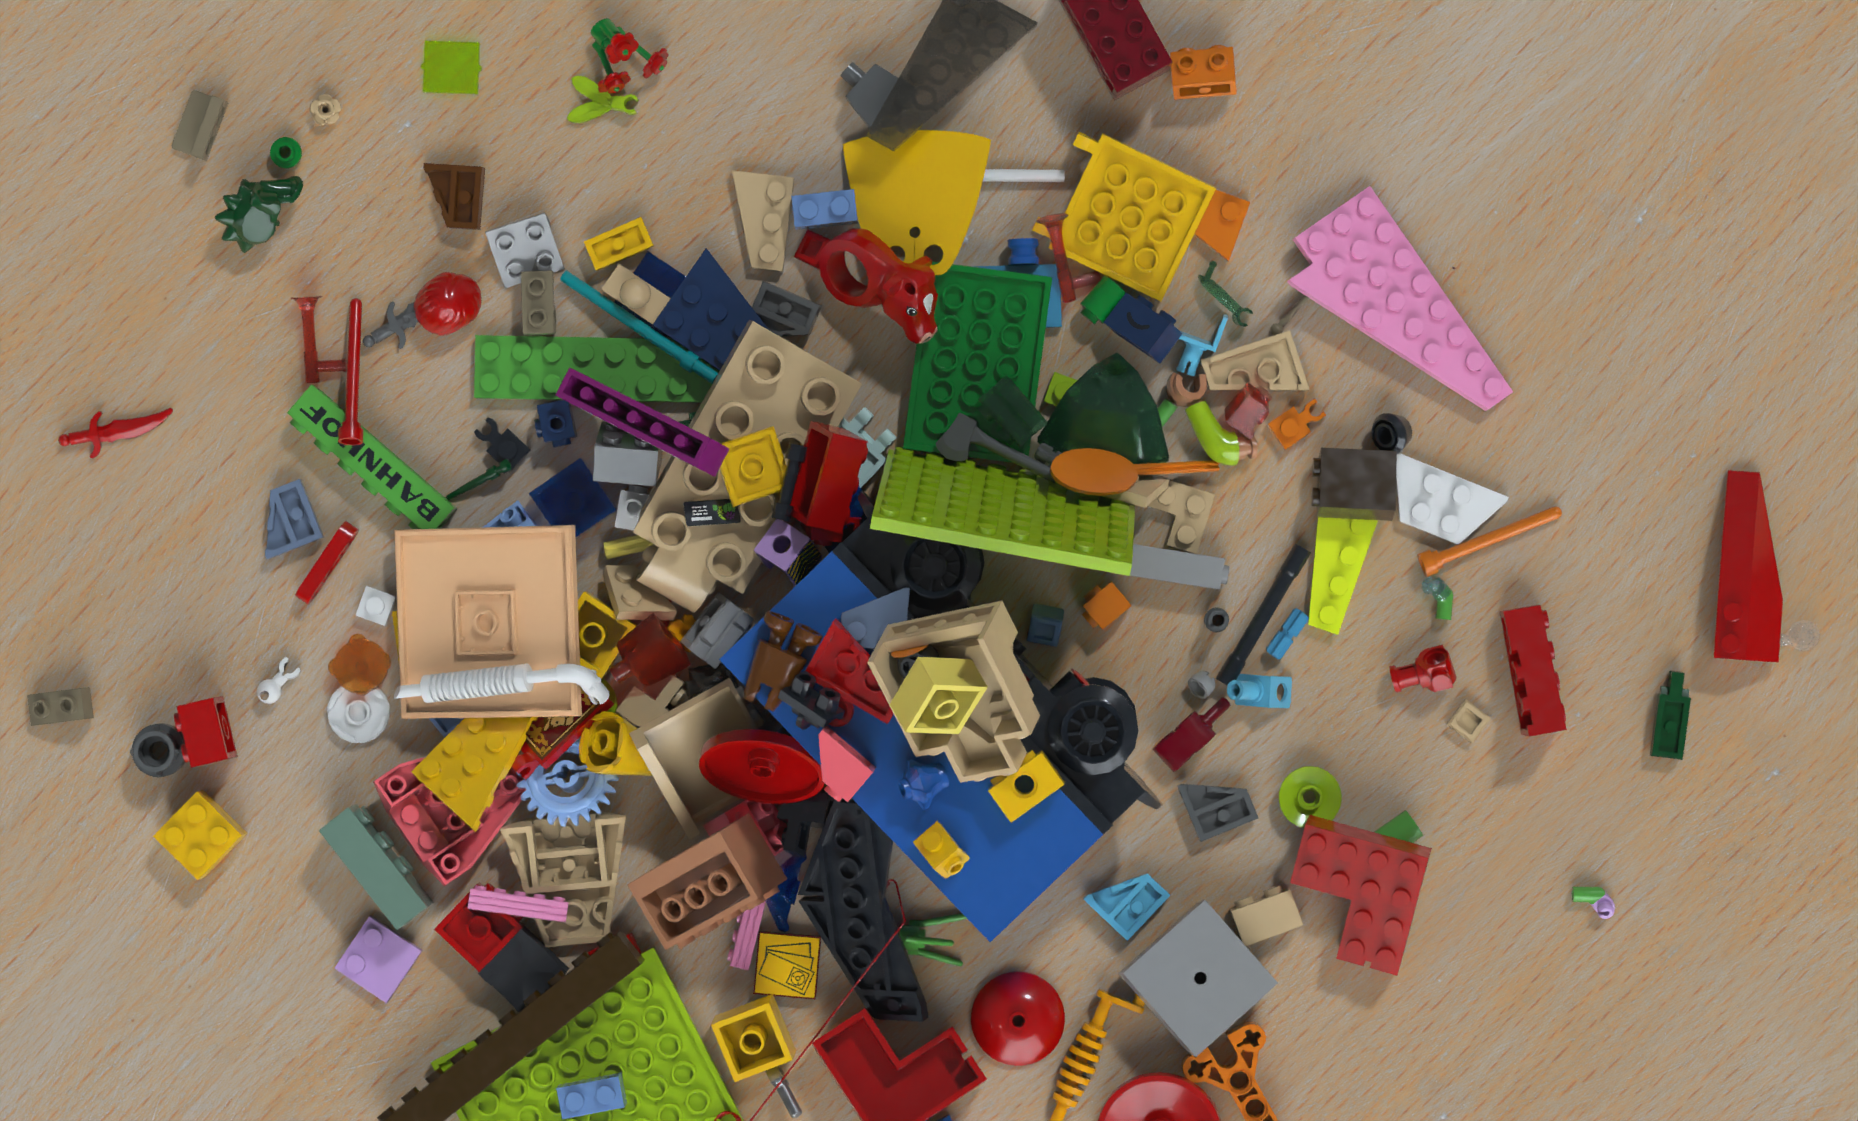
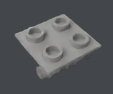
(524, 247)

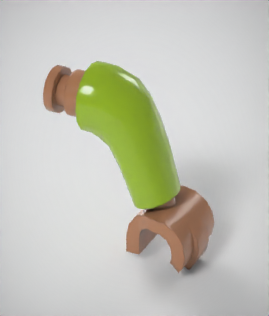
(1216, 441)

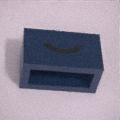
(1143, 327)

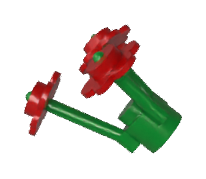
(620, 47)

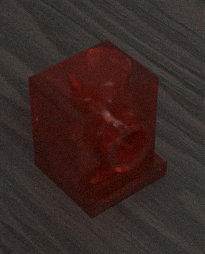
(1248, 409)

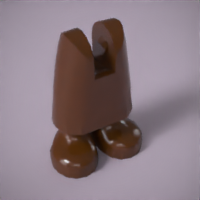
(773, 664)

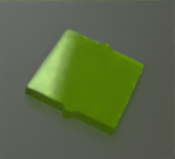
(451, 67)

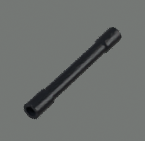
(1289, 571)

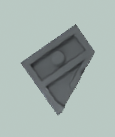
(785, 311)

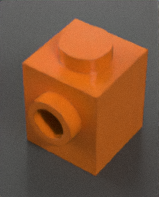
(1104, 605)

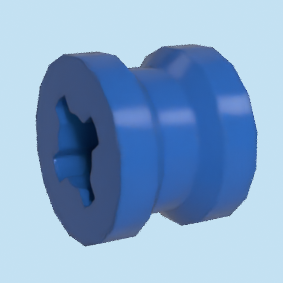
(1023, 251)

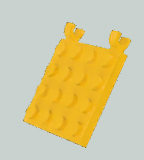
(1131, 215)

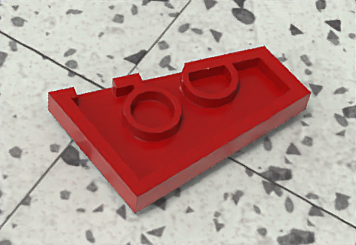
(843, 666)

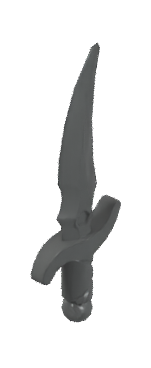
(395, 324)

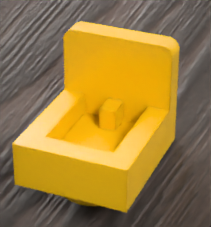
(941, 850)

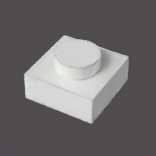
(376, 605)

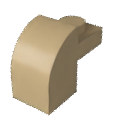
(642, 708)

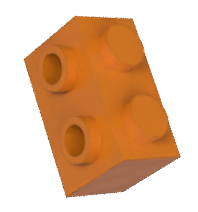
(1203, 72)

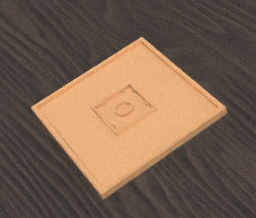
(486, 604)

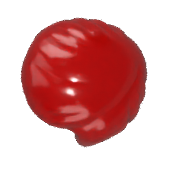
(447, 303)

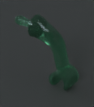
(1222, 296)

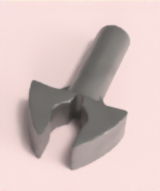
(775, 1075)

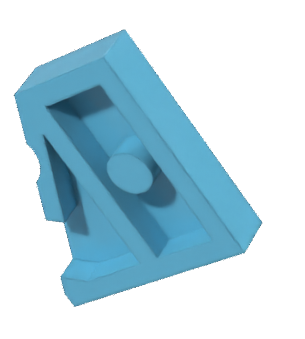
(1128, 903)

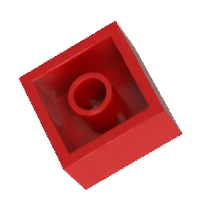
(205, 731)

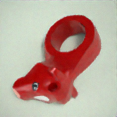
(901, 287)

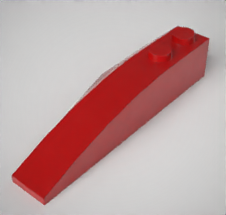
(1748, 578)

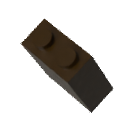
(1355, 484)

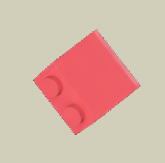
(842, 766)

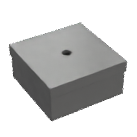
(1198, 978)

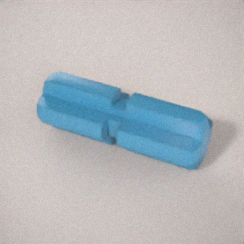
(1291, 627)

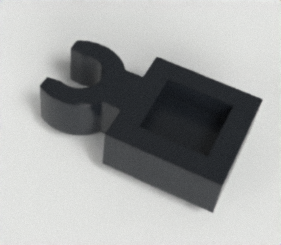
(504, 445)

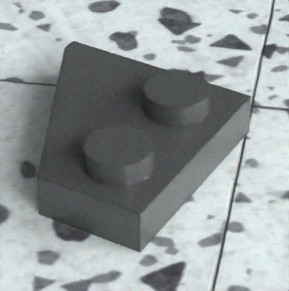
(1216, 808)

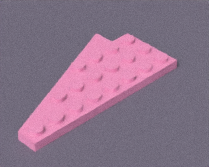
(1381, 286)

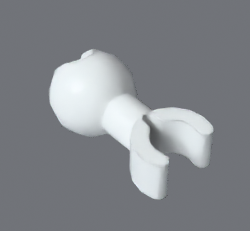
(274, 685)

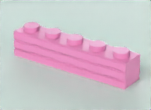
(518, 904)
(746, 937)

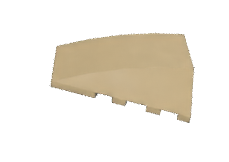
(573, 865)

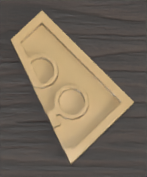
(765, 216)
(1264, 363)

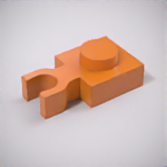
(1292, 425)

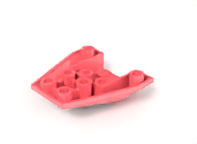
(433, 830)

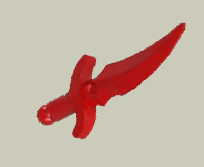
(115, 430)

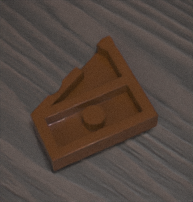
(459, 193)

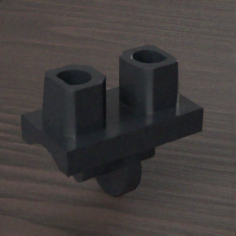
(809, 705)

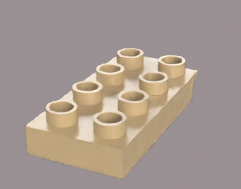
(758, 387)

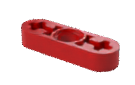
(327, 562)

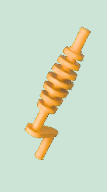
(1084, 1053)

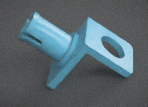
(1195, 347)
(1260, 691)

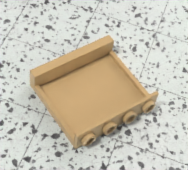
(674, 745)

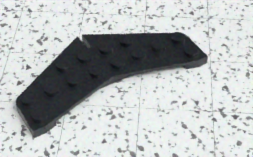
(854, 915)

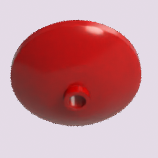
(1015, 995)

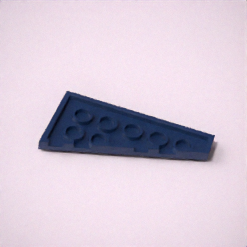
(707, 312)

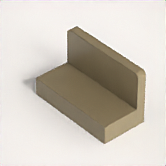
(199, 125)

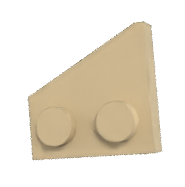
(631, 598)

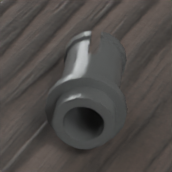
(1208, 619)

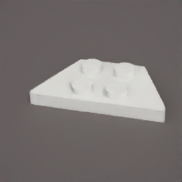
(1442, 501)

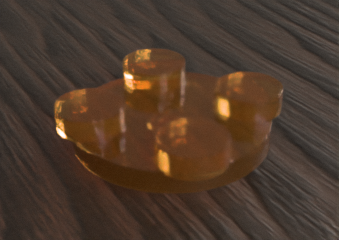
(360, 665)

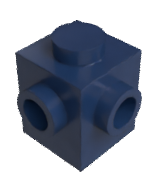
(556, 423)

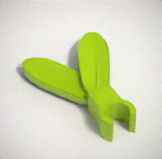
(600, 103)

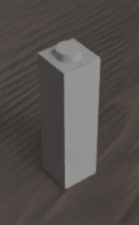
(1179, 567)

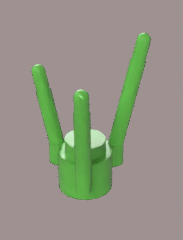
(915, 938)

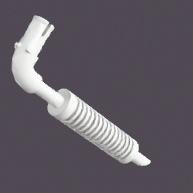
(501, 681)

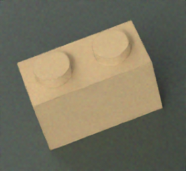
(1266, 915)

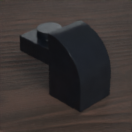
(800, 818)

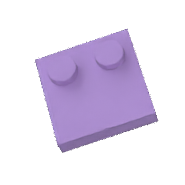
(378, 959)

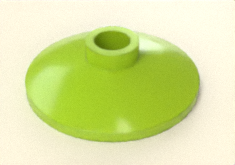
(1314, 779)

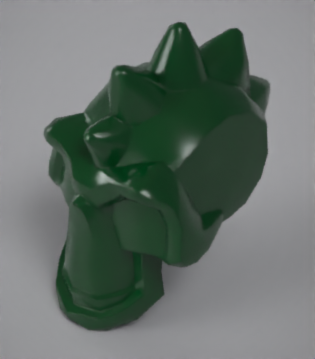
(255, 210)

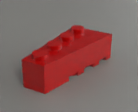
(1532, 670)

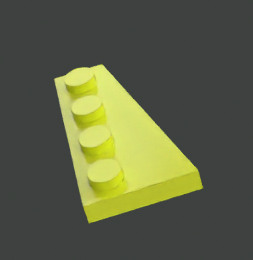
(1336, 567)

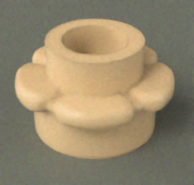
(333, 106)

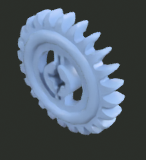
(571, 806)

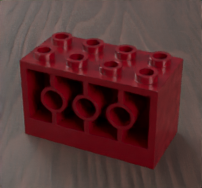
(1119, 42)

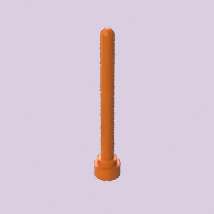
(1433, 561)

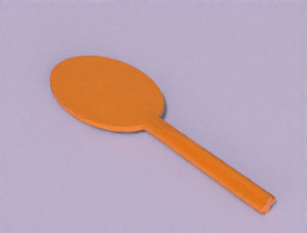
(1108, 473)

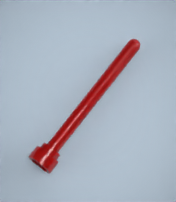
(351, 430)

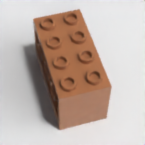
(708, 883)

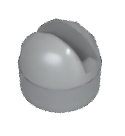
(1201, 684)

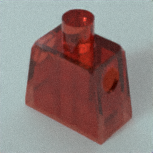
(649, 653)

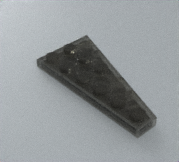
(950, 56)

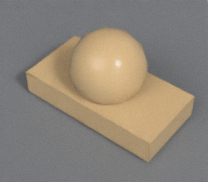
(635, 293)

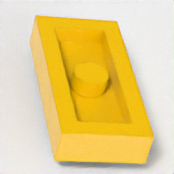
(618, 244)

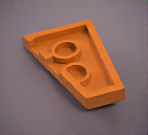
(1222, 222)

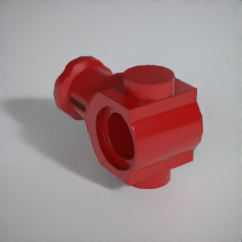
(1431, 670)

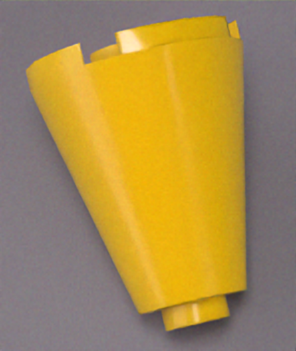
(609, 747)

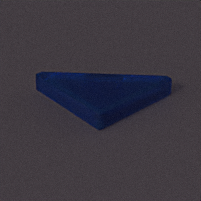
(780, 903)

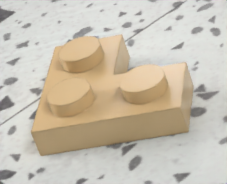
(1191, 514)

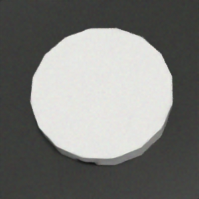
(358, 717)

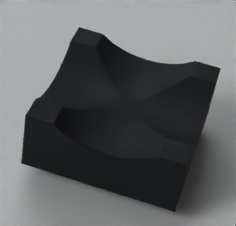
(522, 968)

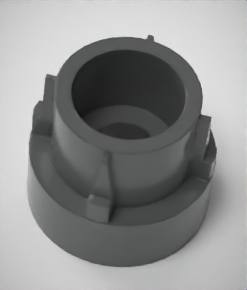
(144, 756)

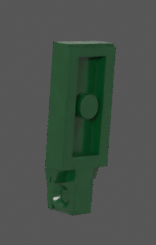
(1671, 718)

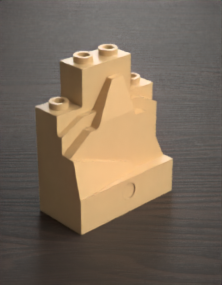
(1004, 715)

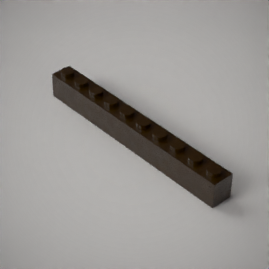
(519, 1032)

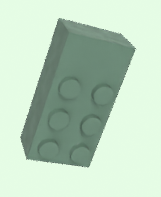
(376, 865)

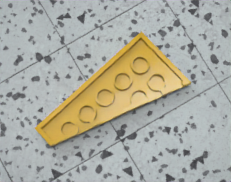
(472, 763)

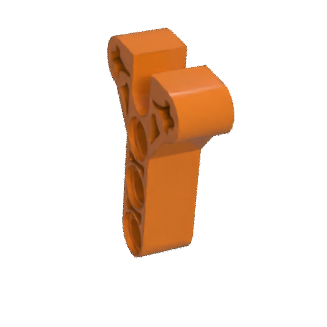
(1244, 1061)

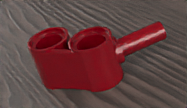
(1189, 736)

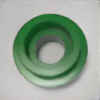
(293, 159)

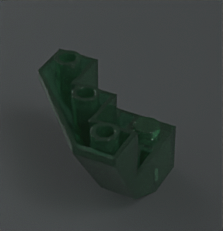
(1108, 412)

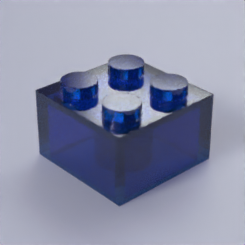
(574, 499)

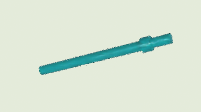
(688, 360)

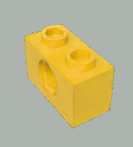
(1017, 803)

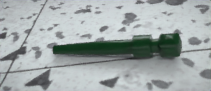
(490, 474)

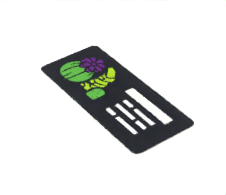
(711, 512)

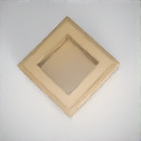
(1468, 721)

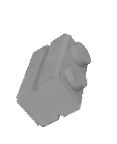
(717, 630)

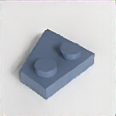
(290, 520)
(869, 620)

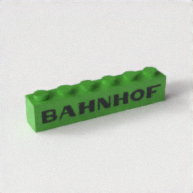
(371, 461)

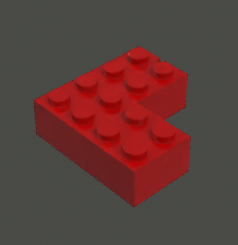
(1377, 876)
(892, 1089)

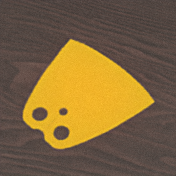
(922, 184)

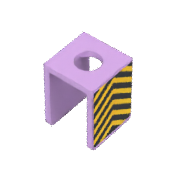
(800, 557)

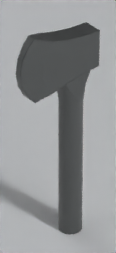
(964, 431)

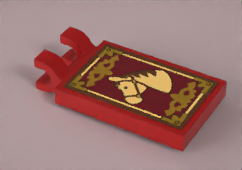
(554, 735)

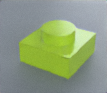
(1057, 388)

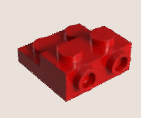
(477, 933)

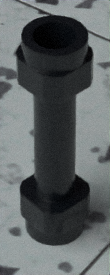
(795, 455)

